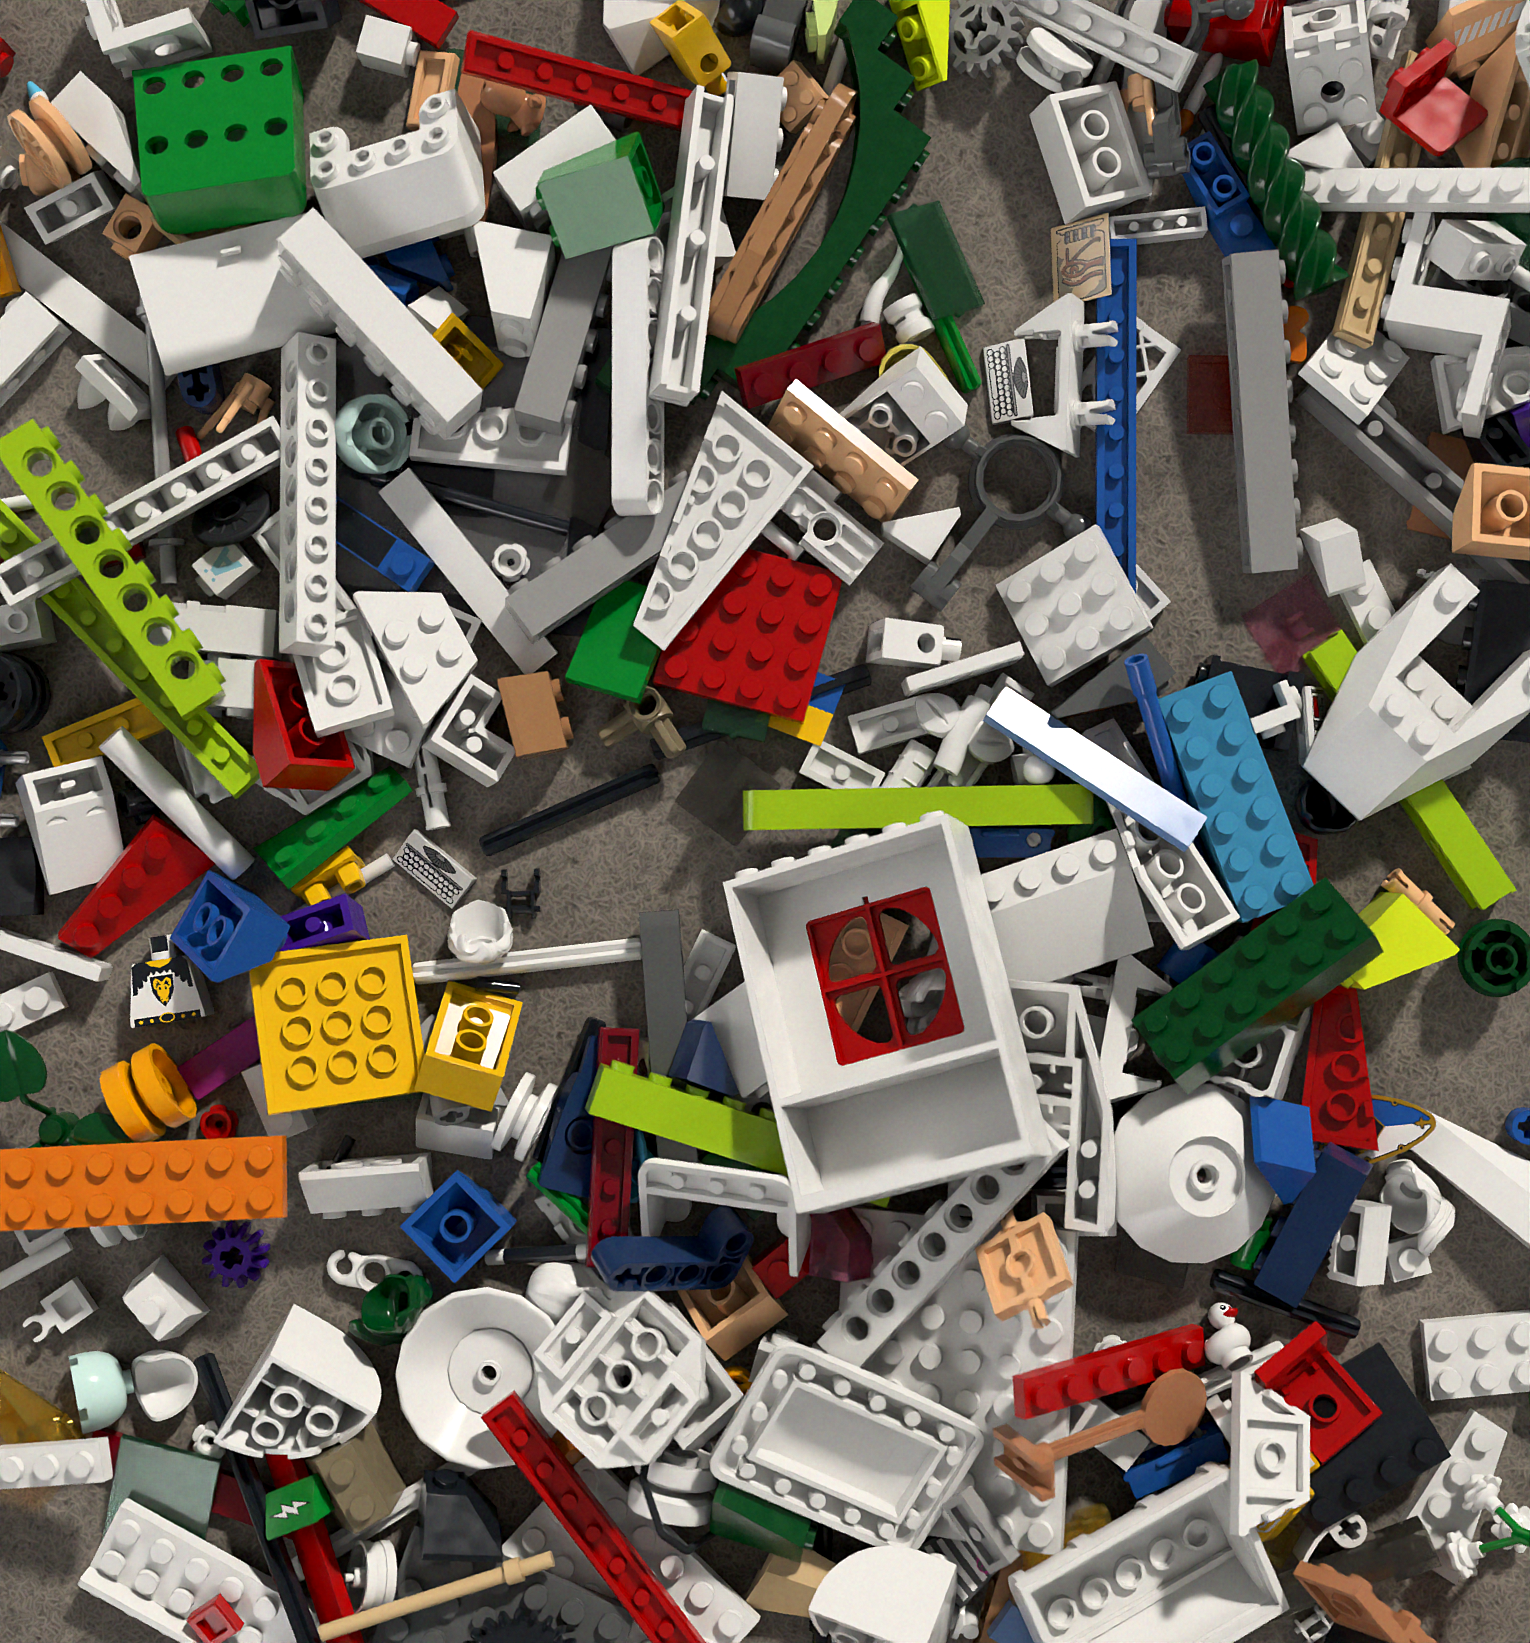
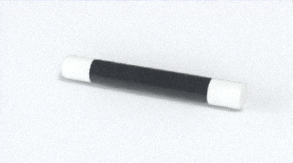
(535, 1254)

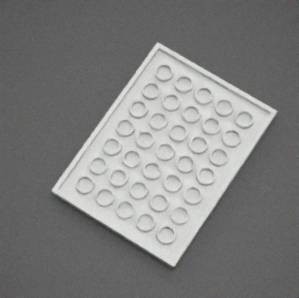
(966, 1362)

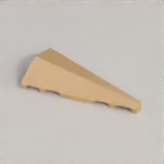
(788, 1585)

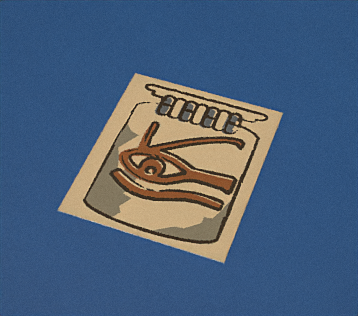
(1082, 258)

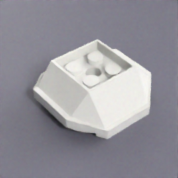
(583, 1366)

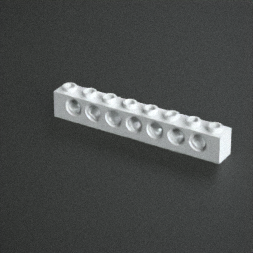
(307, 495)
(149, 509)
(842, 1335)

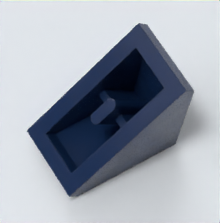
(702, 1061)

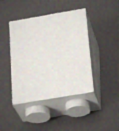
(518, 280)

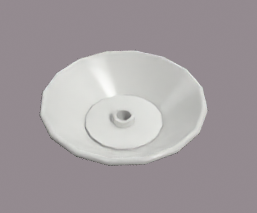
(1157, 1164)
(444, 1374)

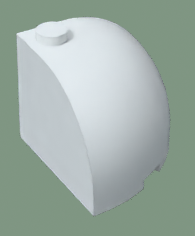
(302, 1392)
(887, 1597)

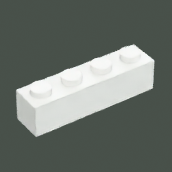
(1160, 225)

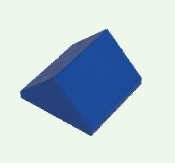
(1282, 1145)

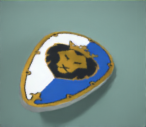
(1398, 1129)

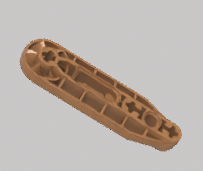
(781, 215)

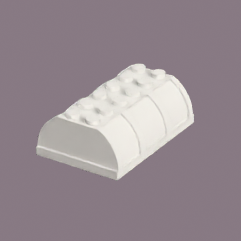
(1156, 1575)

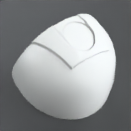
(163, 1383)

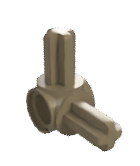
(656, 723)

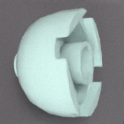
(372, 434)
(99, 1389)

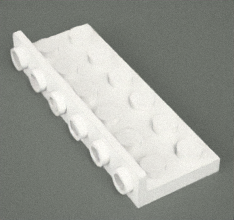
(167, 1573)

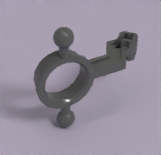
(1170, 152)
(937, 583)

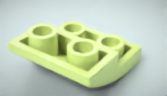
(821, 28)

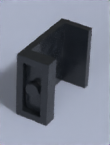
(1256, 692)

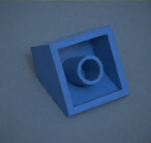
(458, 1224)

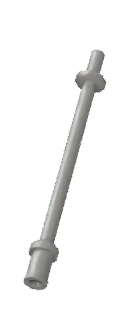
(166, 541)

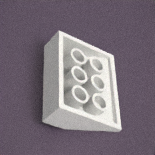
(1067, 910)

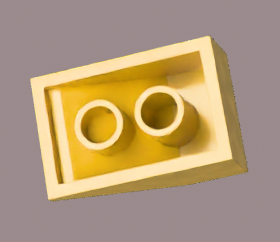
(469, 1046)

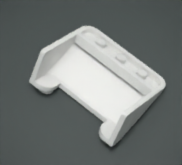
(671, 1185)

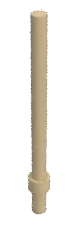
(512, 1572)

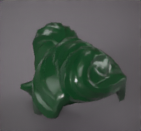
(392, 1309)

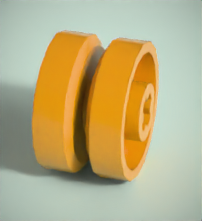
(147, 1094)

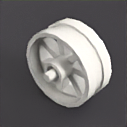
(371, 1574)

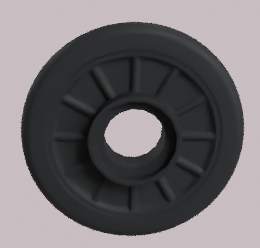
(216, 530)

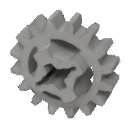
(983, 35)

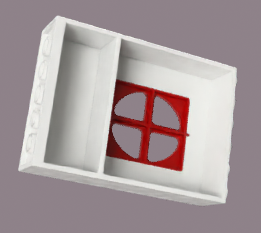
(898, 1113)

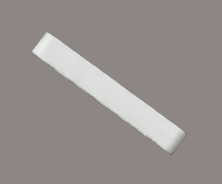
(635, 417)

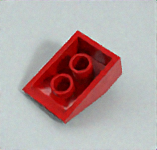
(284, 735)

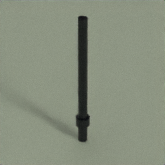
(474, 502)

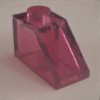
(840, 1246)

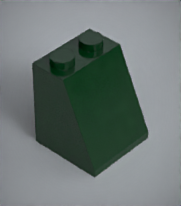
(760, 1523)

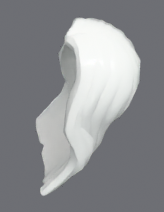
(558, 1285)

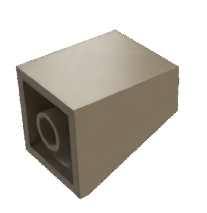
(358, 1479)

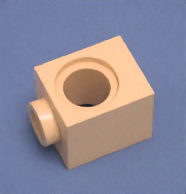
(127, 215)

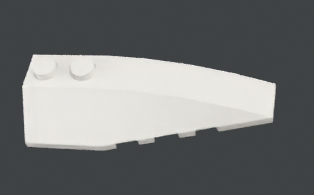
(1173, 880)
(1482, 1172)

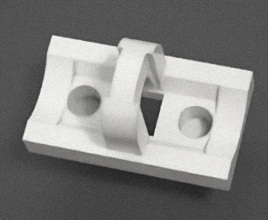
(1384, 41)

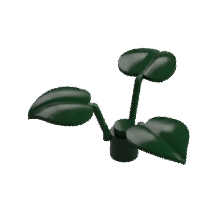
(26, 1073)

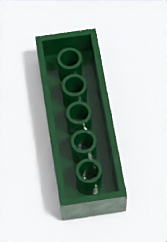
(1257, 985)

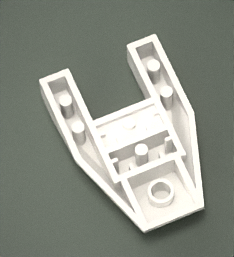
(1399, 720)
(1070, 1098)

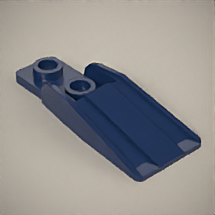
(569, 1144)

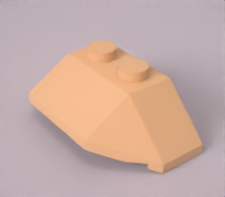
(1506, 96)

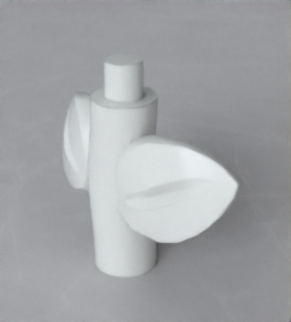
(962, 729)

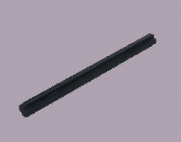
(255, 1500)

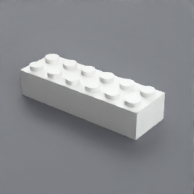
(378, 325)

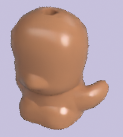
(522, 108)

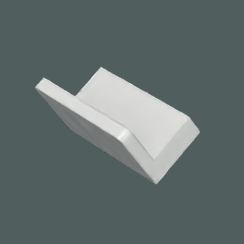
(466, 1138)

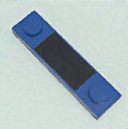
(380, 548)

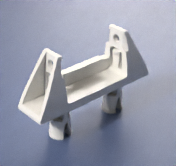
(1065, 323)
(1120, 994)

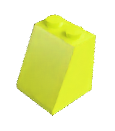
(1406, 938)

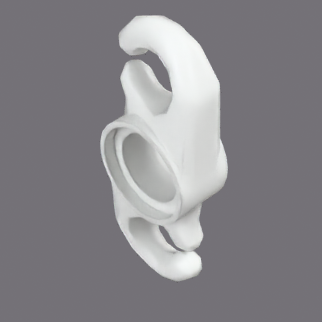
(357, 1277)

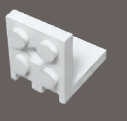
(148, 43)
(1325, 45)

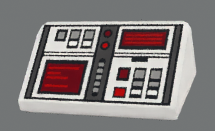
(1311, 719)

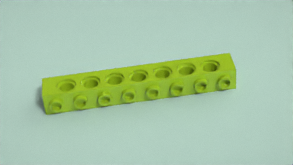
(19, 453)

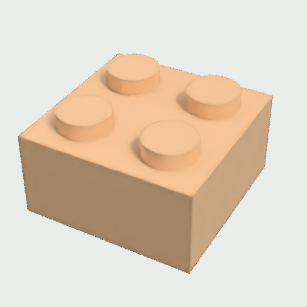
(802, 96)

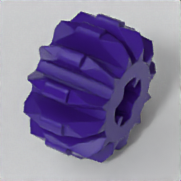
(221, 1259)

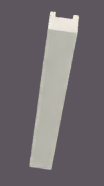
(691, 247)

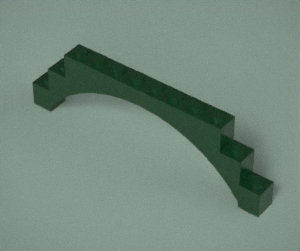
(881, 158)

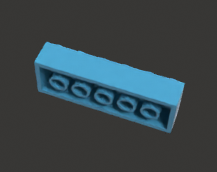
(1231, 784)

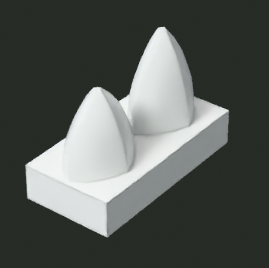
(105, 380)

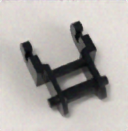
(520, 909)

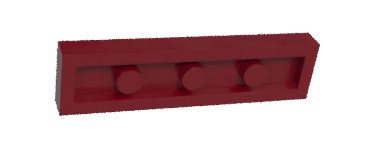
(810, 364)

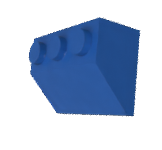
(228, 929)

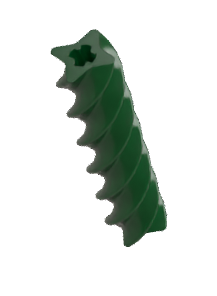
(1275, 179)

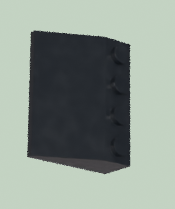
(1382, 1456)

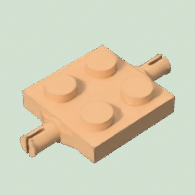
(1023, 1267)

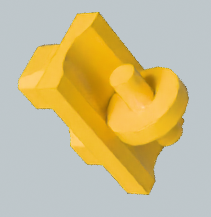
(341, 868)

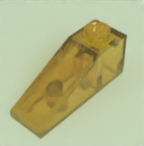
(31, 1418)

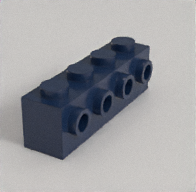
(1312, 1225)

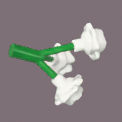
(1511, 1526)

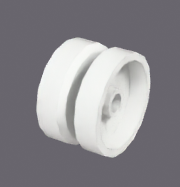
(679, 1486)

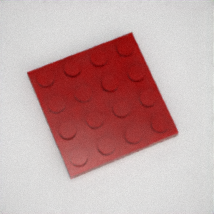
(756, 637)

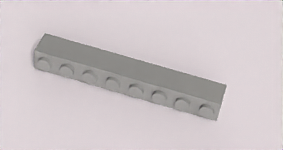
(1261, 411)

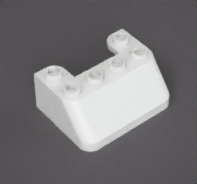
(403, 185)

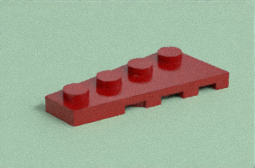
(142, 879)
(1338, 1074)

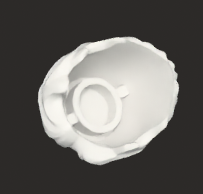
(480, 932)

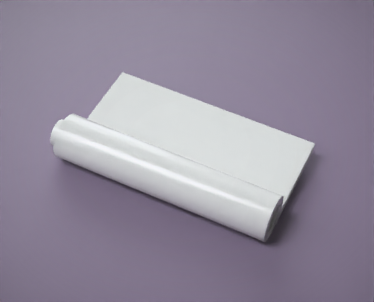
(223, 297)

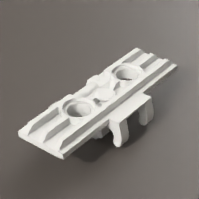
(844, 553)

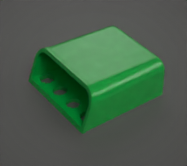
(224, 147)

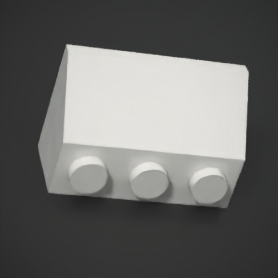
(1089, 151)
(368, 1184)
(717, 1408)

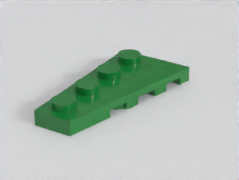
(322, 833)

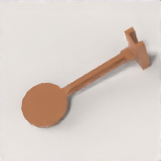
(1166, 1416)

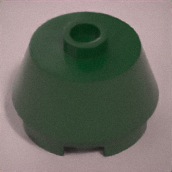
(1495, 958)

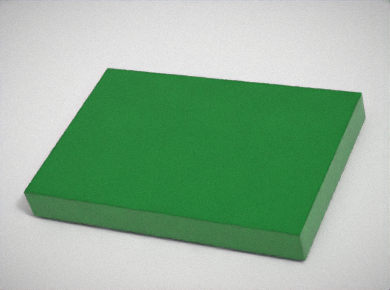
(611, 651)

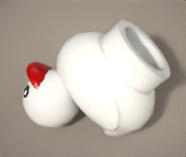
(1232, 1341)

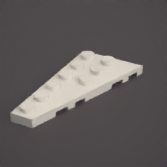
(727, 502)

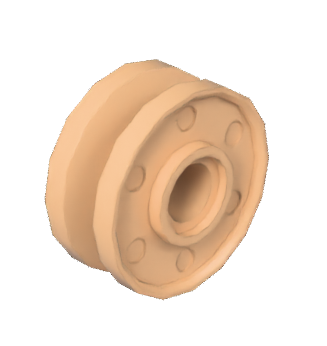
(50, 141)

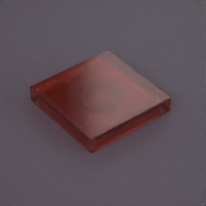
(1208, 395)

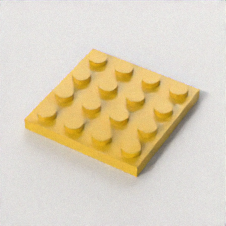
(337, 1024)

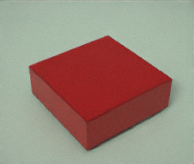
(215, 1621)

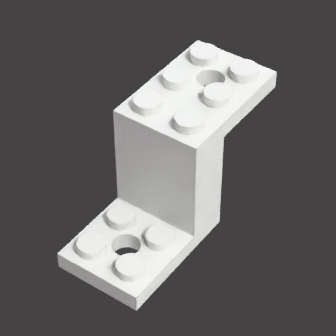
(1447, 322)

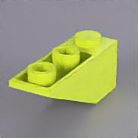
(924, 37)

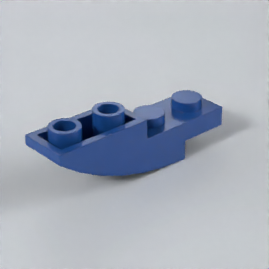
(1225, 199)

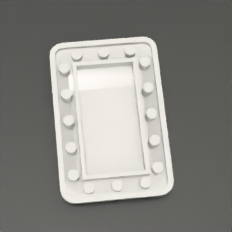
(845, 1448)

